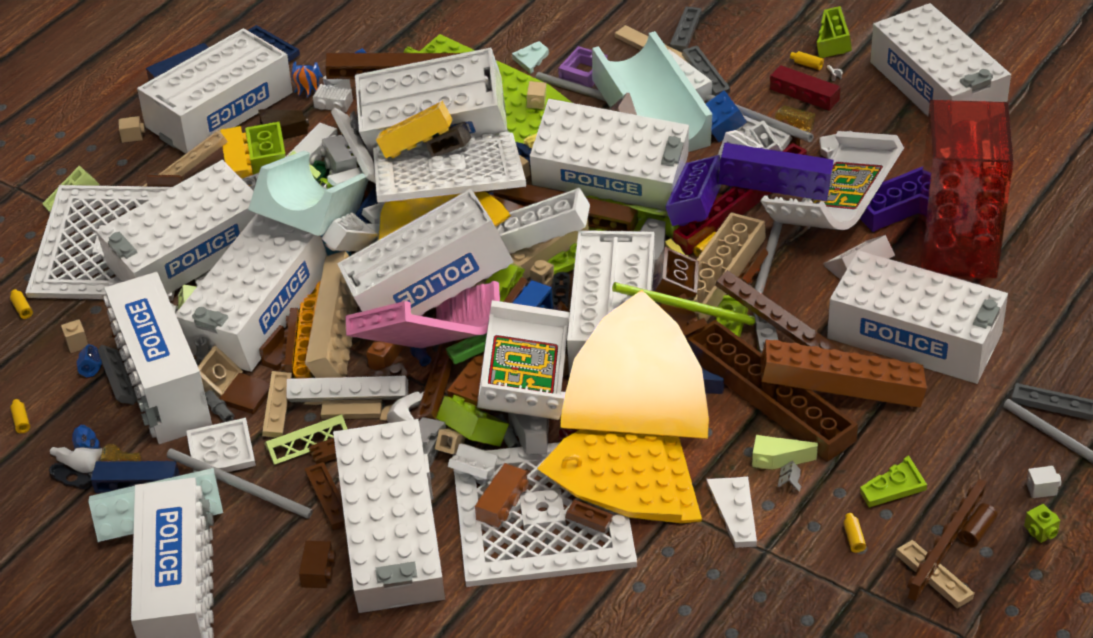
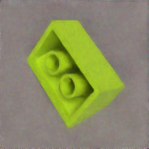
(265, 145)

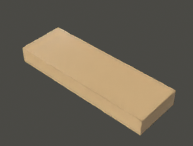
(352, 408)

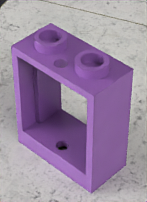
(567, 68)

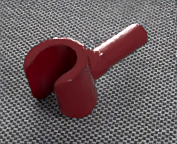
(564, 433)

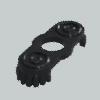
(61, 473)

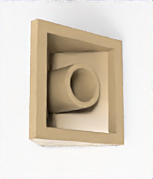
(217, 371)

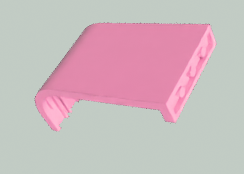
(455, 320)

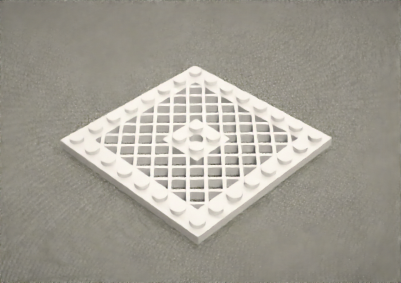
(480, 165)
(43, 279)
(485, 570)

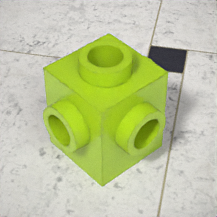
(1042, 523)

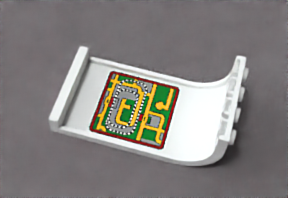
(857, 173)
(524, 360)

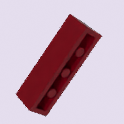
(805, 87)

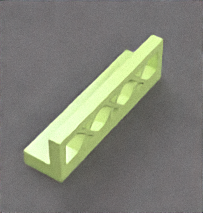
(300, 434)

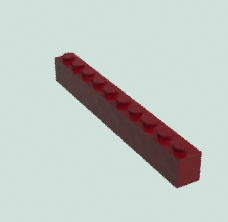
(736, 201)

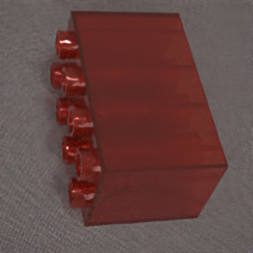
(965, 187)

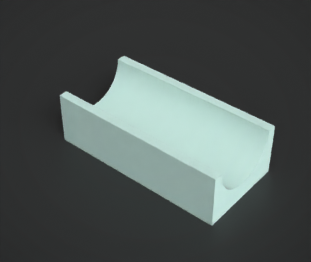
(656, 88)
(293, 196)

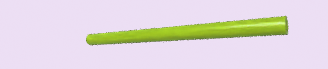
(686, 304)

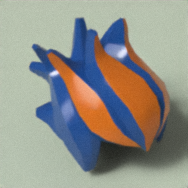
(306, 78)

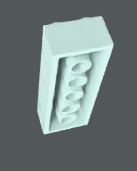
(114, 510)

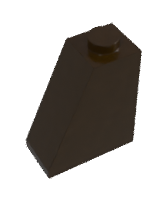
(291, 121)
(453, 139)

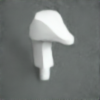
(400, 409)
(80, 459)

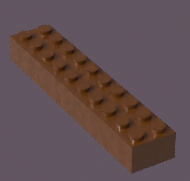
(793, 408)

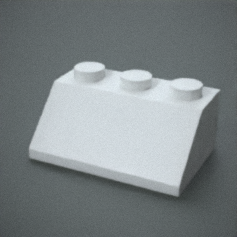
(878, 246)

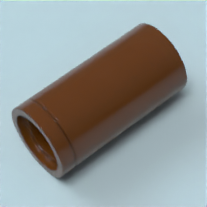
(978, 525)

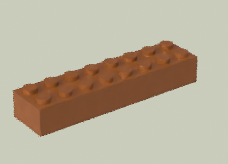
(843, 373)

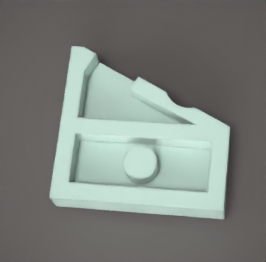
(531, 56)

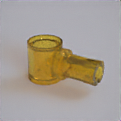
(113, 453)

